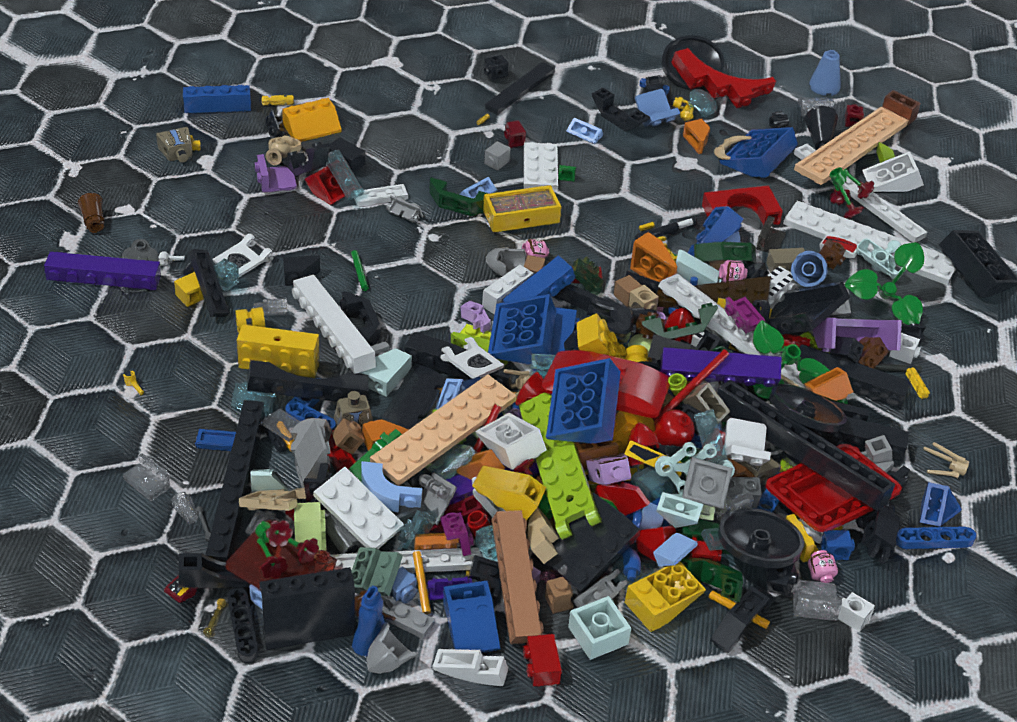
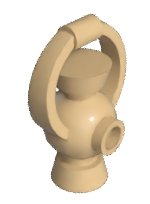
(280, 147)

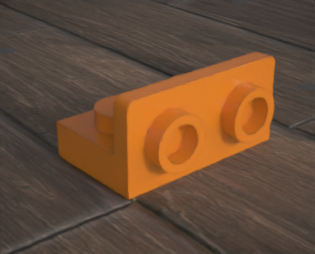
(434, 541)

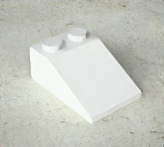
(894, 174)
(512, 440)

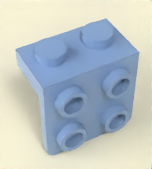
(656, 107)

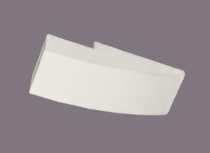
(471, 666)

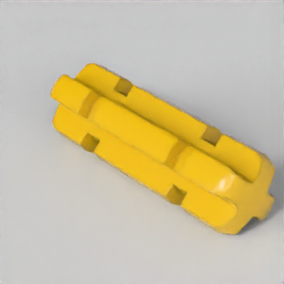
(278, 100)
(917, 383)

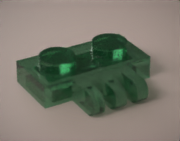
(587, 275)

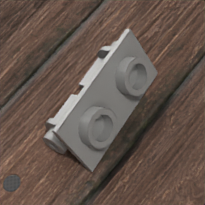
(399, 205)

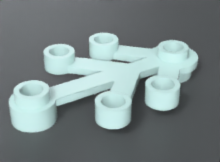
(683, 467)

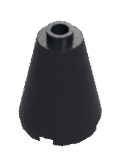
(821, 125)

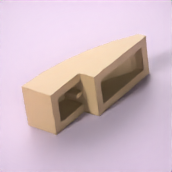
(541, 536)

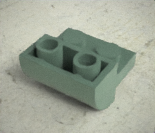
(375, 569)

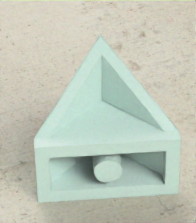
(265, 480)
(679, 510)

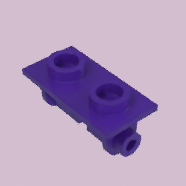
(436, 586)

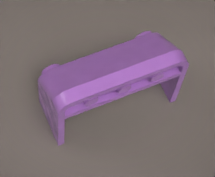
(887, 330)

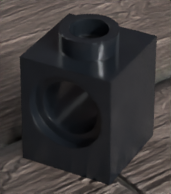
(847, 348)

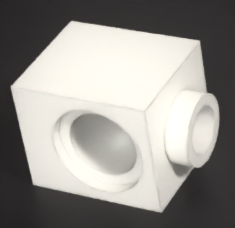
(908, 350)
(855, 611)

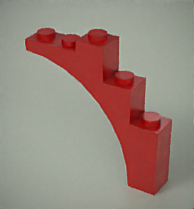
(718, 84)

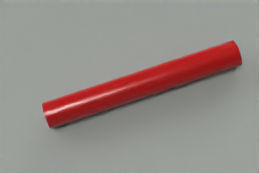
(492, 417)

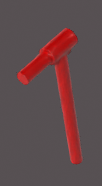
(695, 382)

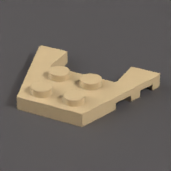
(272, 499)

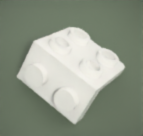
(746, 442)

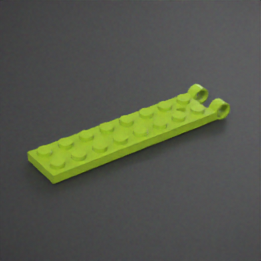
(560, 471)

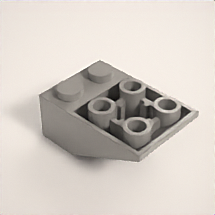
(311, 453)

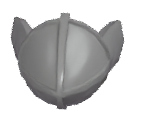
(504, 259)
(387, 652)

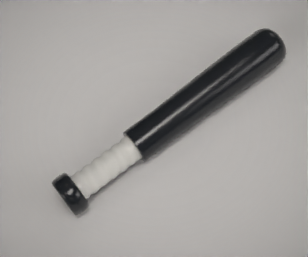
(666, 229)

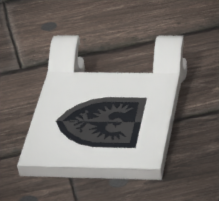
(244, 256)
(474, 361)

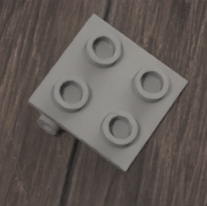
(436, 494)

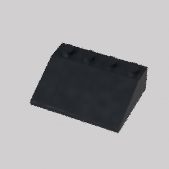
(978, 262)
(592, 548)

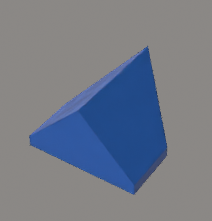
(938, 505)

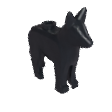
(618, 317)

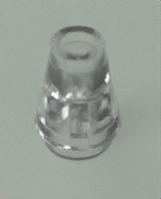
(184, 506)

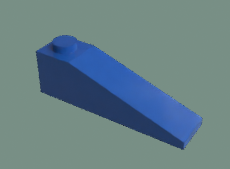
(718, 226)

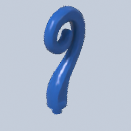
(631, 559)

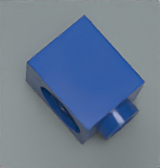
(837, 543)

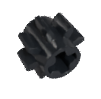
(778, 120)

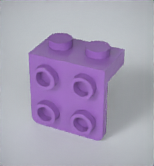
(273, 178)

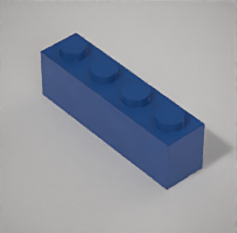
(216, 98)
(546, 281)
(564, 326)

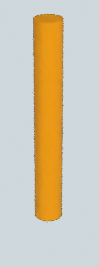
(421, 581)
(729, 604)

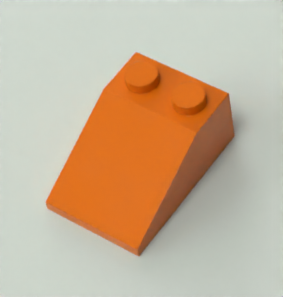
(652, 258)

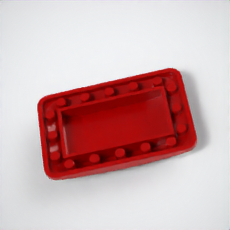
(640, 386)
(818, 499)

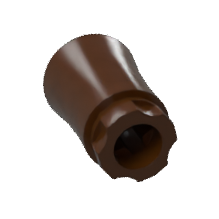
(92, 211)

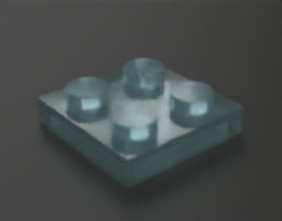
(452, 460)

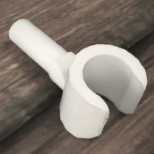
(164, 257)

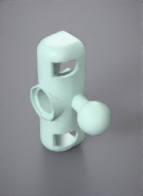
(887, 261)

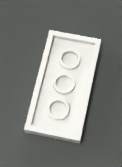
(540, 165)
(358, 509)

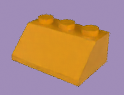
(311, 120)

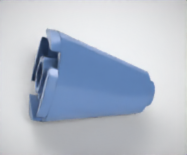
(827, 74)
(809, 269)

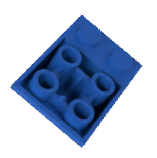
(471, 616)

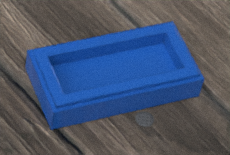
(215, 440)

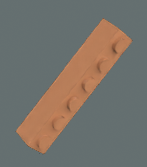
(516, 576)

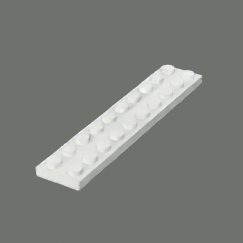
(823, 223)
(692, 299)

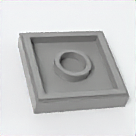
(707, 483)

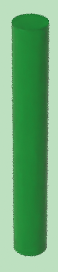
(359, 270)

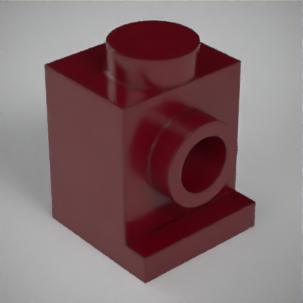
(855, 112)
(514, 133)

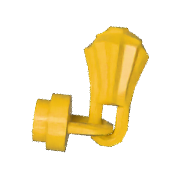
(687, 112)

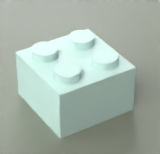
(599, 627)

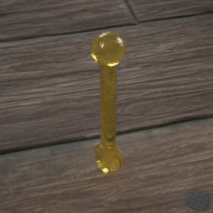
(220, 604)

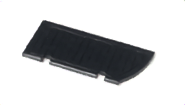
(414, 397)

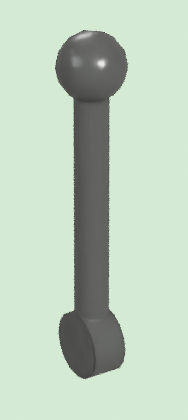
(199, 510)

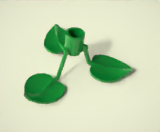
(864, 284)
(767, 340)

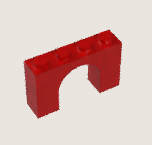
(756, 198)

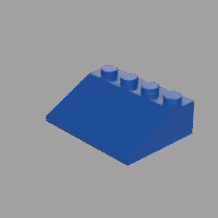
(762, 152)
(523, 329)
(584, 402)

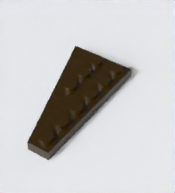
(750, 288)

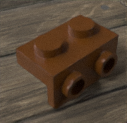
(873, 351)

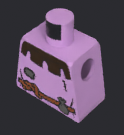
(611, 468)

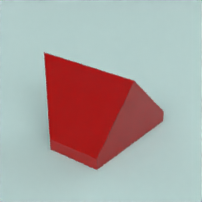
(626, 497)
(652, 538)

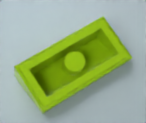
(884, 152)

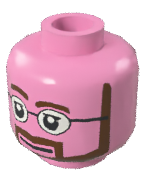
(536, 248)
(732, 270)
(822, 566)

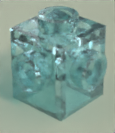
(227, 274)

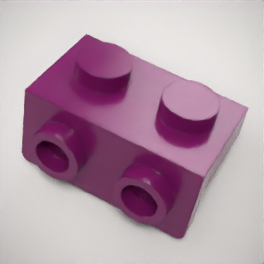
(743, 314)
(455, 528)

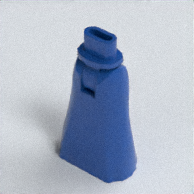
(369, 622)

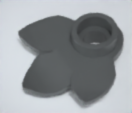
(140, 253)

